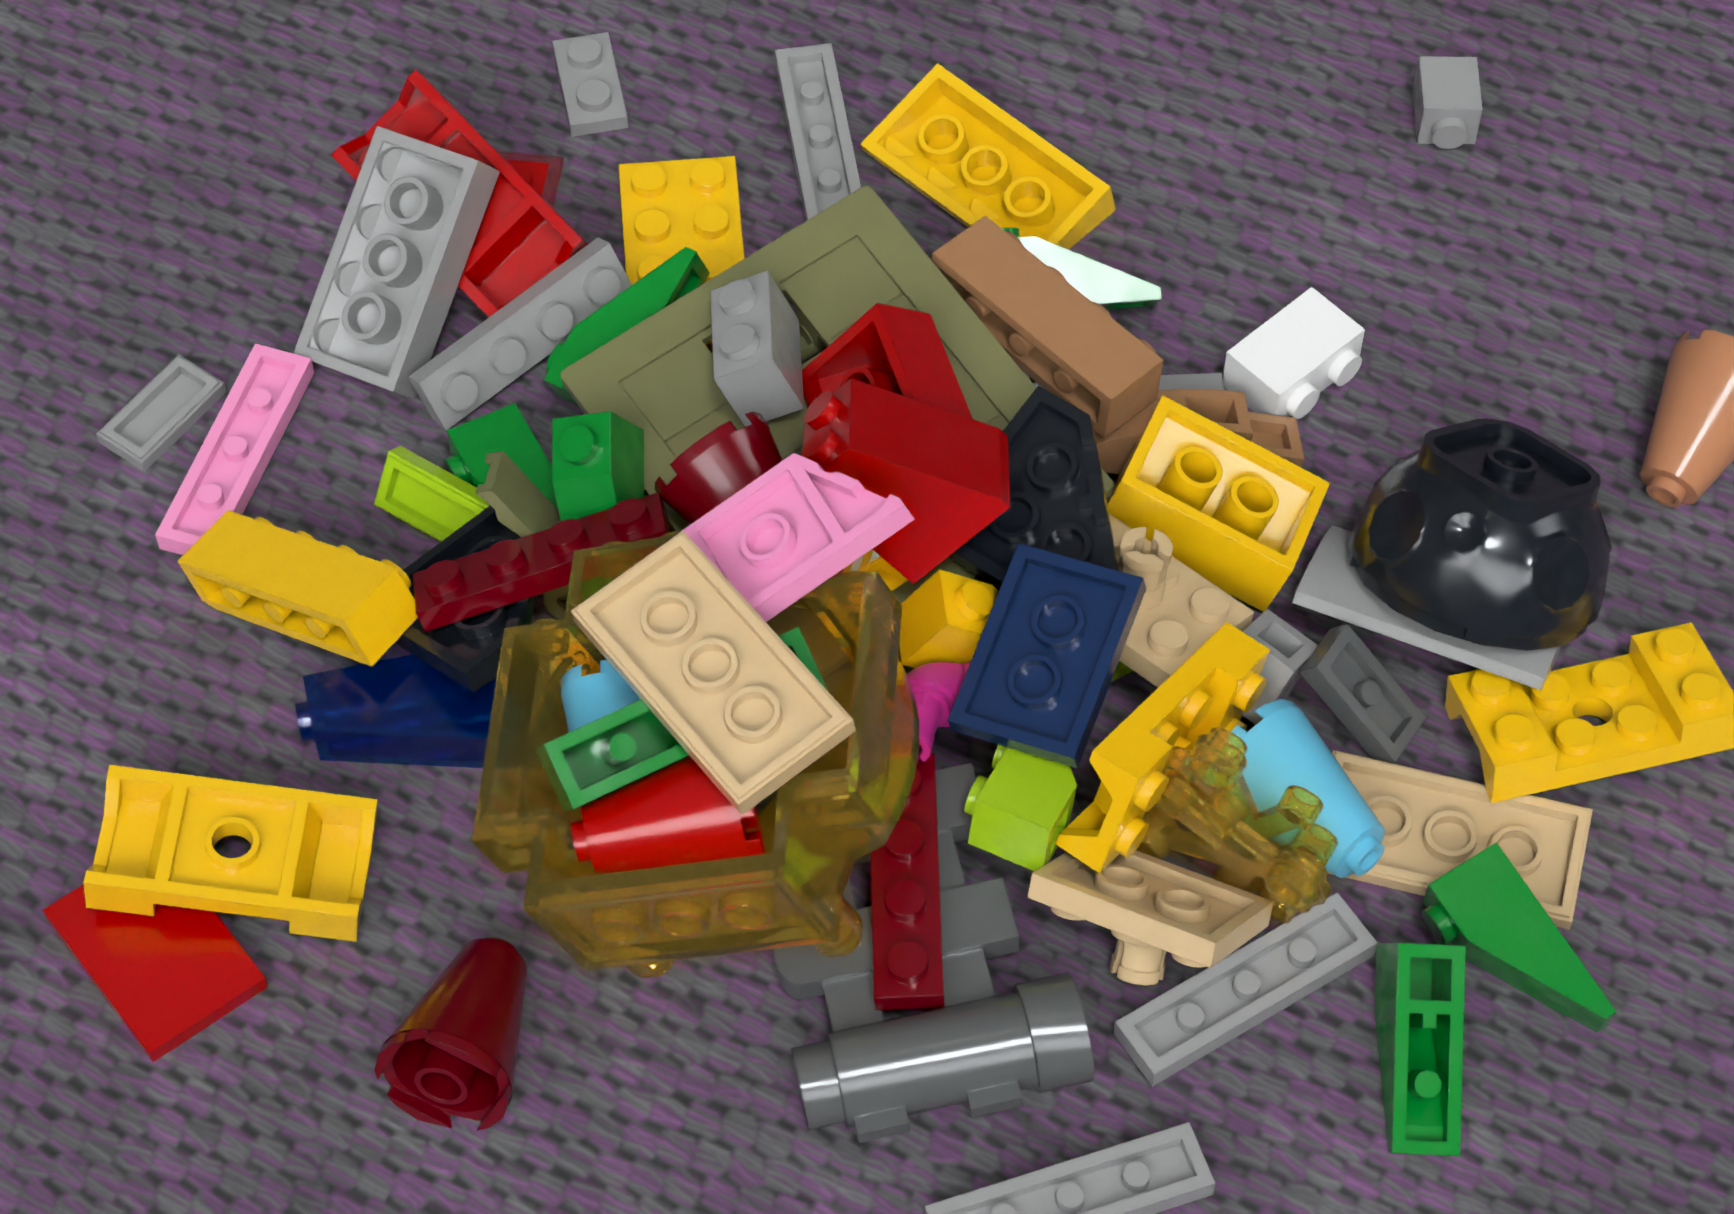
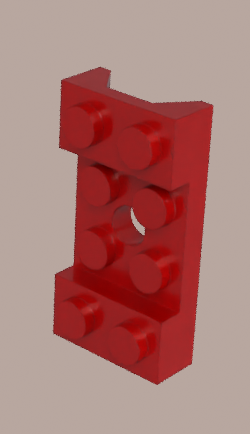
(520, 231)

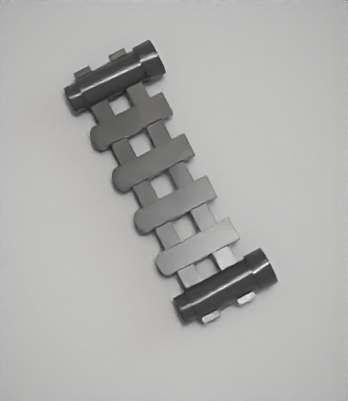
(969, 1051)

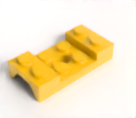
(1200, 695)
(1657, 701)
(302, 866)

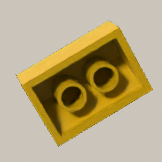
(1219, 500)

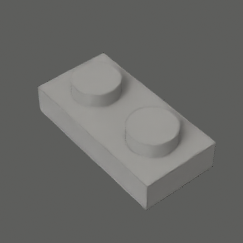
(590, 84)

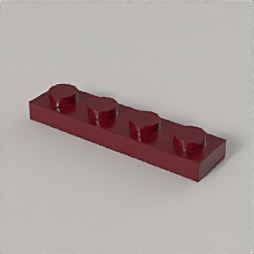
(530, 564)
(909, 904)

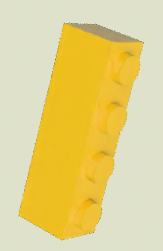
(301, 586)

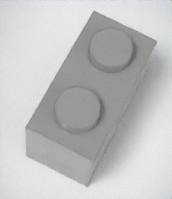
(756, 348)

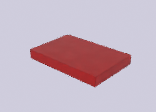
(159, 971)

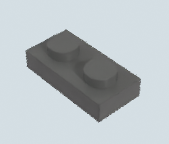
(1362, 694)

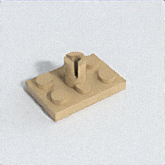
(1177, 608)
(1152, 911)

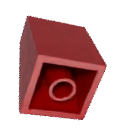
(936, 461)

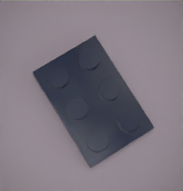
(1047, 655)

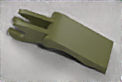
(522, 510)

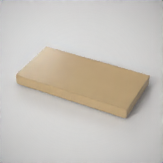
(713, 672)
(1445, 820)

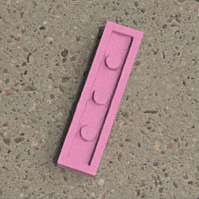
(237, 445)

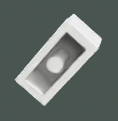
(1295, 357)

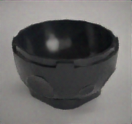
(1487, 537)

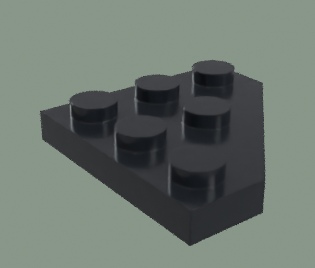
(1054, 492)
(471, 647)

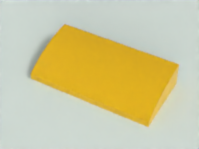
(986, 163)

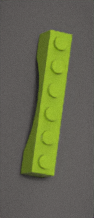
(1023, 804)

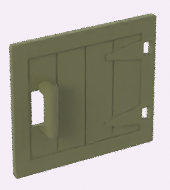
(832, 274)

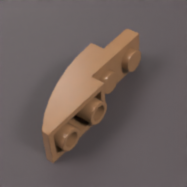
(1223, 407)

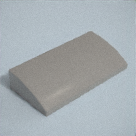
(396, 261)
(1338, 591)

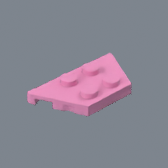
(794, 531)

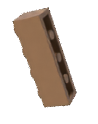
(1051, 326)

